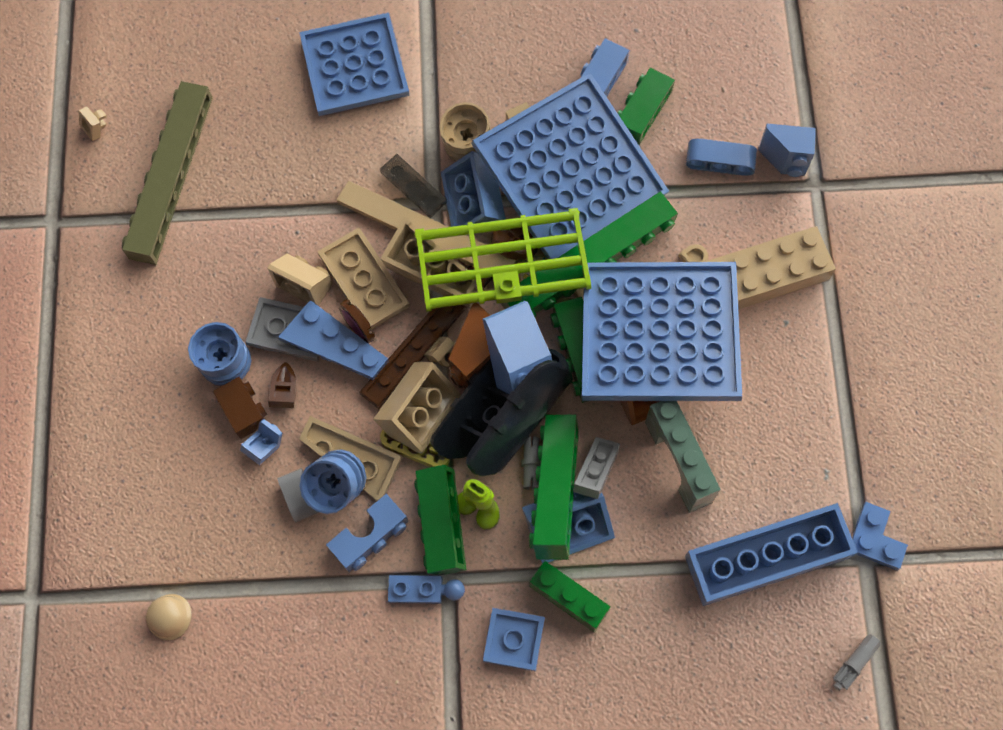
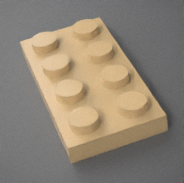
(363, 278)

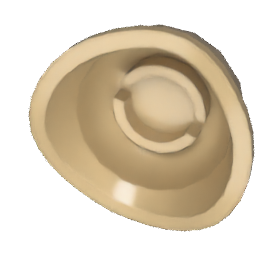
(169, 617)

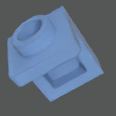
(262, 442)

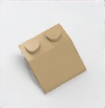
(300, 278)

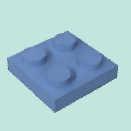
(513, 639)

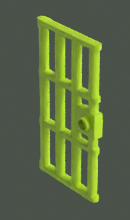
(505, 277)

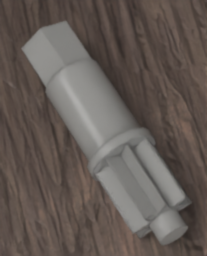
(853, 666)

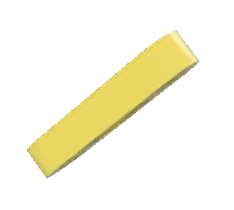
(395, 447)

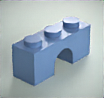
(353, 550)

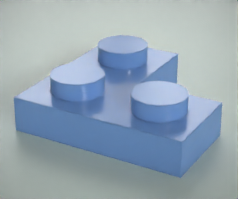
(872, 543)

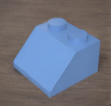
(788, 148)

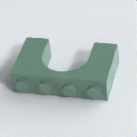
(670, 426)

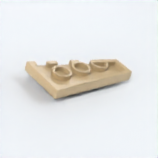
(378, 462)

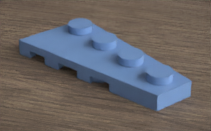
(325, 336)

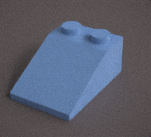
(514, 345)

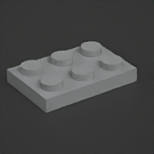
(269, 322)

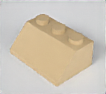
(417, 406)

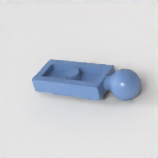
(423, 589)

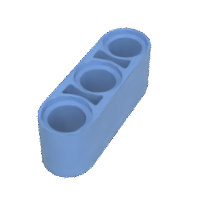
(721, 157)

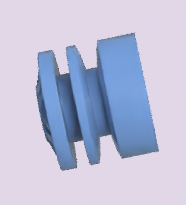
(209, 351)
(329, 492)

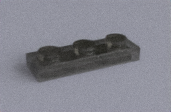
(413, 185)

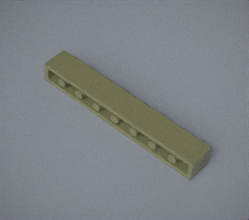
(167, 173)

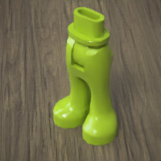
(479, 496)

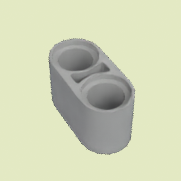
(290, 488)

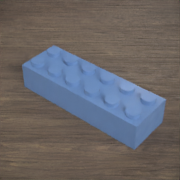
(770, 554)

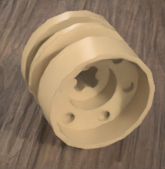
(462, 123)

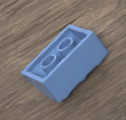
(471, 192)
(589, 522)

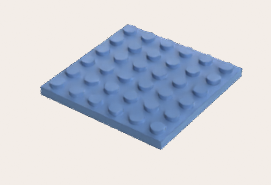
(566, 157)
(661, 332)

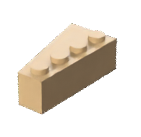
(403, 259)

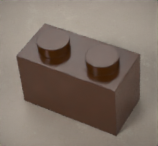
(240, 407)

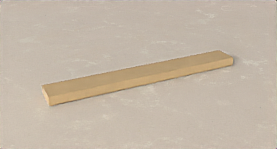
(391, 214)

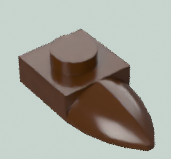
(283, 387)

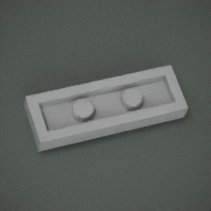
(596, 468)

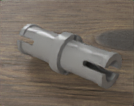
(530, 463)

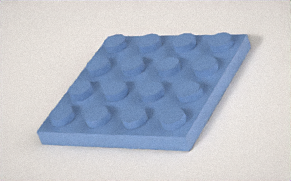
(354, 64)

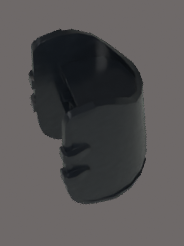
(493, 424)

